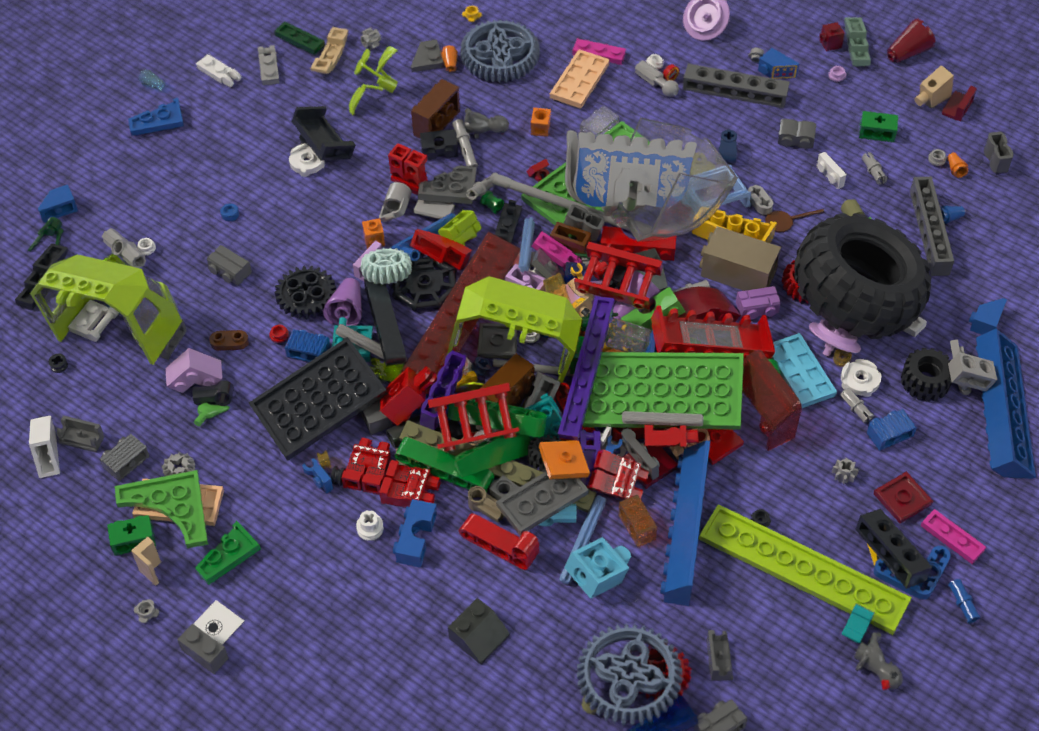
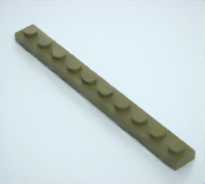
(514, 471)

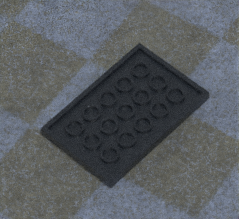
(318, 398)

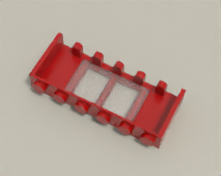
(710, 336)

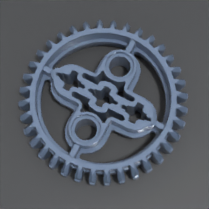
(500, 51)
(636, 681)

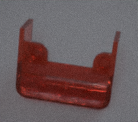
(772, 399)

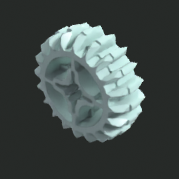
(386, 266)

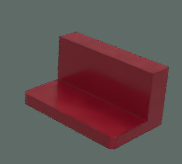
(959, 104)

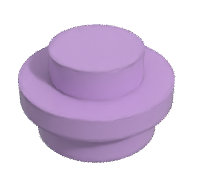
(837, 74)

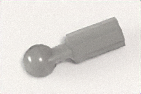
(655, 78)

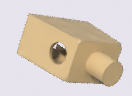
(935, 88)

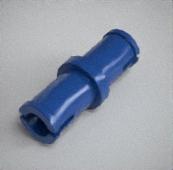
(964, 601)

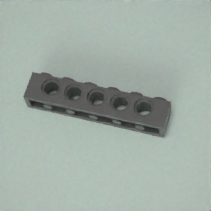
(736, 85)
(931, 226)

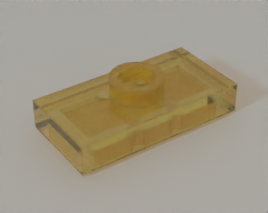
(556, 285)

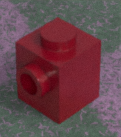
(831, 36)

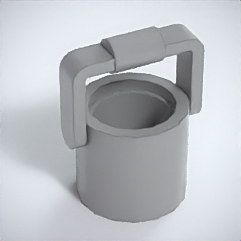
(395, 201)

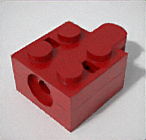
(406, 394)

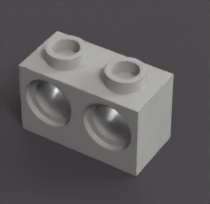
(972, 371)

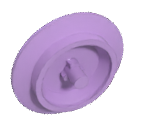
(706, 18)
(834, 338)

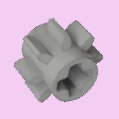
(370, 38)
(845, 471)

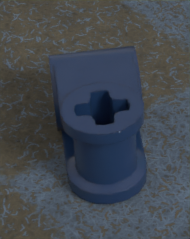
(728, 146)

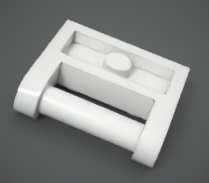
(89, 317)

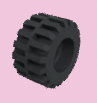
(922, 385)

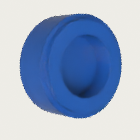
(229, 212)

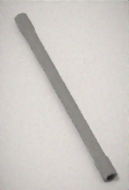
(508, 183)

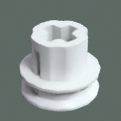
(368, 530)

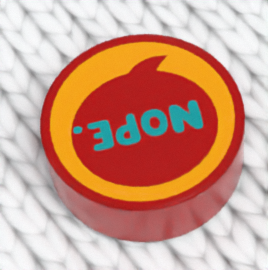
(671, 72)

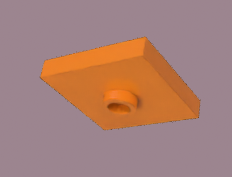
(564, 459)

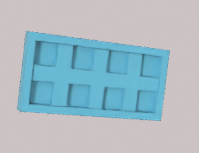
(802, 371)

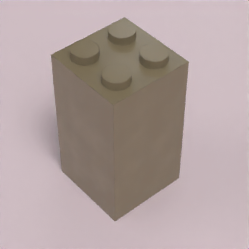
(739, 260)

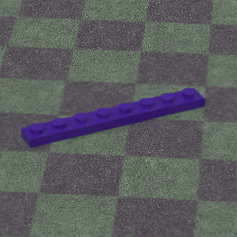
(586, 368)

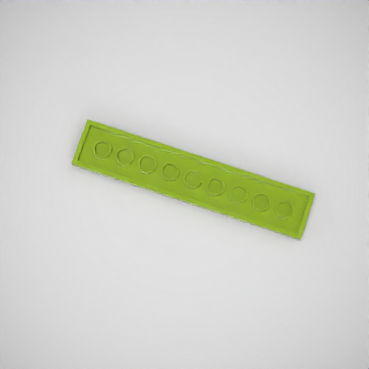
(803, 567)

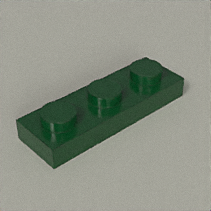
(299, 38)

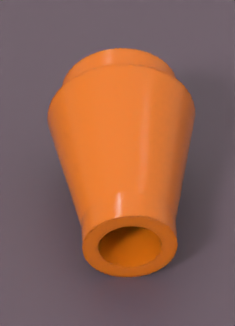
(449, 57)
(957, 166)

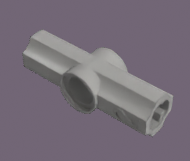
(124, 248)

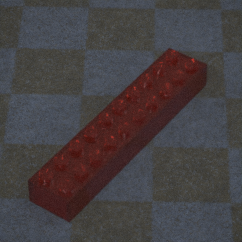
(493, 259)

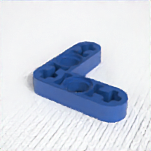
(915, 590)

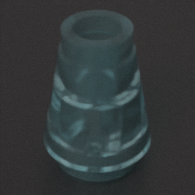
(151, 80)

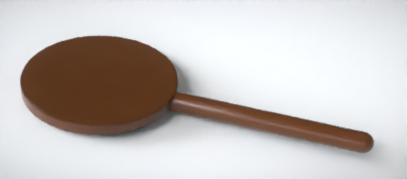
(784, 220)

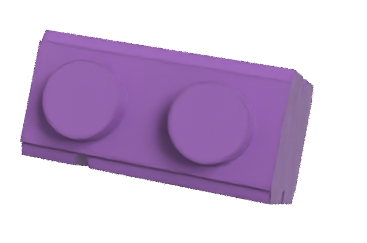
(758, 302)

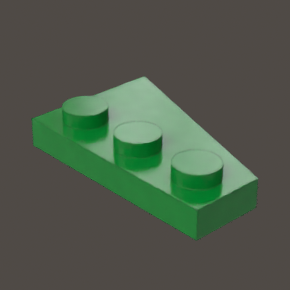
(231, 552)

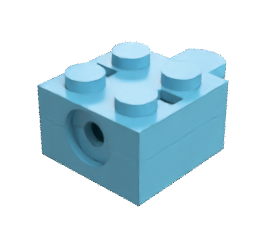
(598, 566)

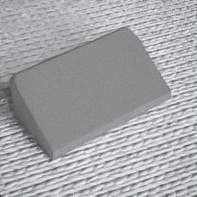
(434, 209)

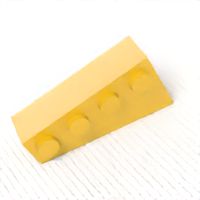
(751, 228)

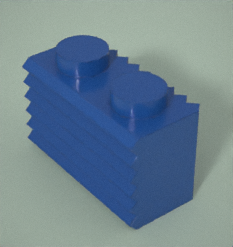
(306, 346)
(891, 429)

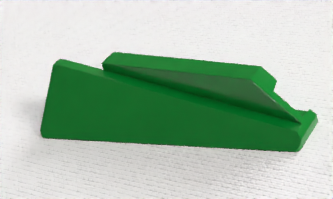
(491, 453)

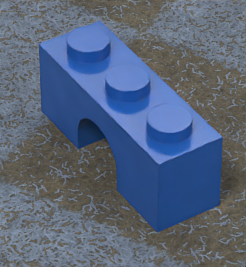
(418, 517)

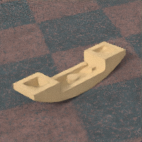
(332, 52)

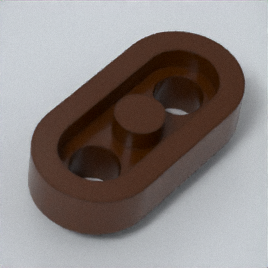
(228, 340)

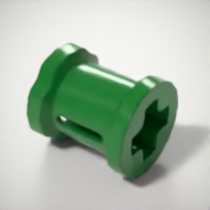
(492, 202)

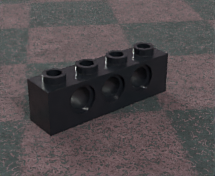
(893, 548)

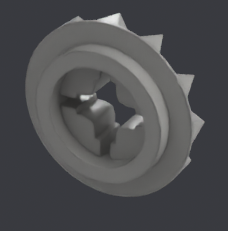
(187, 464)

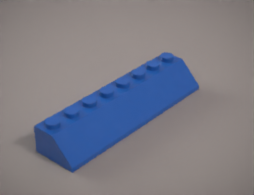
(1006, 409)
(686, 525)

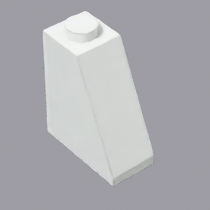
(44, 446)

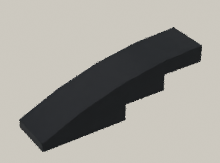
(51, 255)

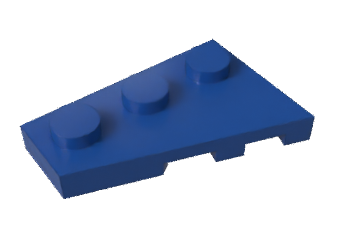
(163, 118)

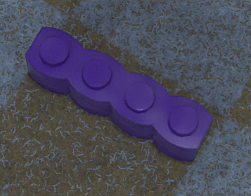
(444, 386)

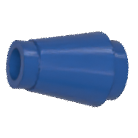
(952, 213)

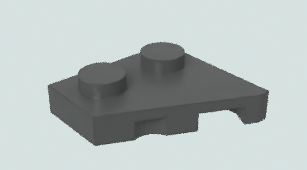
(427, 57)

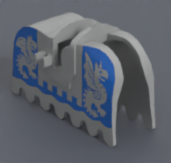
(623, 171)

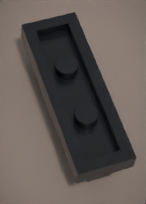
(508, 221)

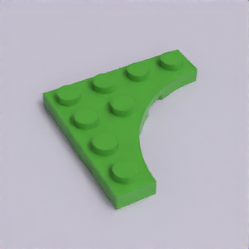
(175, 497)

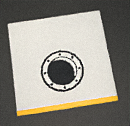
(218, 622)

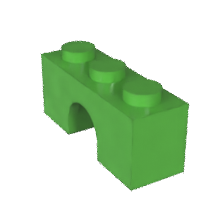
(665, 299)

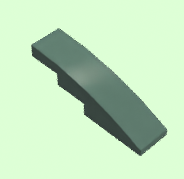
(857, 41)

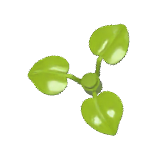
(385, 81)

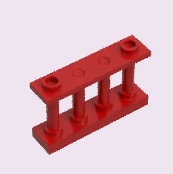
(614, 258)
(460, 400)

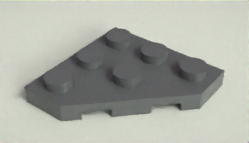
(449, 186)

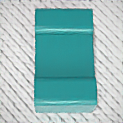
(858, 623)

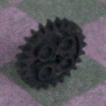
(304, 291)

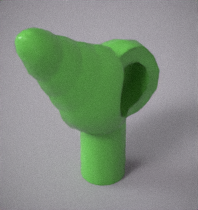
(208, 411)

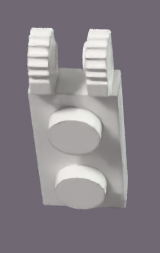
(218, 70)

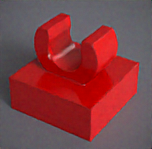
(539, 168)

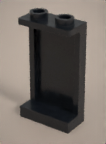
(320, 134)

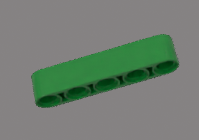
(529, 421)
(440, 464)

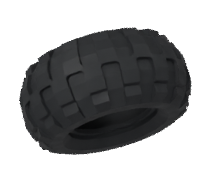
(892, 284)

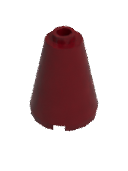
(911, 42)

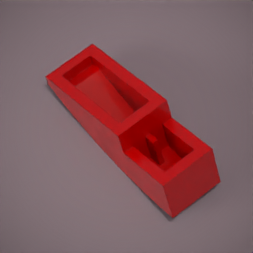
(441, 248)

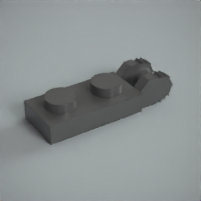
(640, 453)

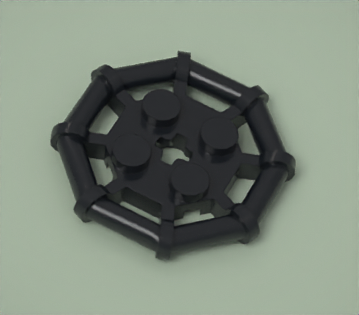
(425, 270)

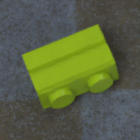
(461, 227)

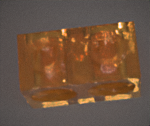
(637, 520)

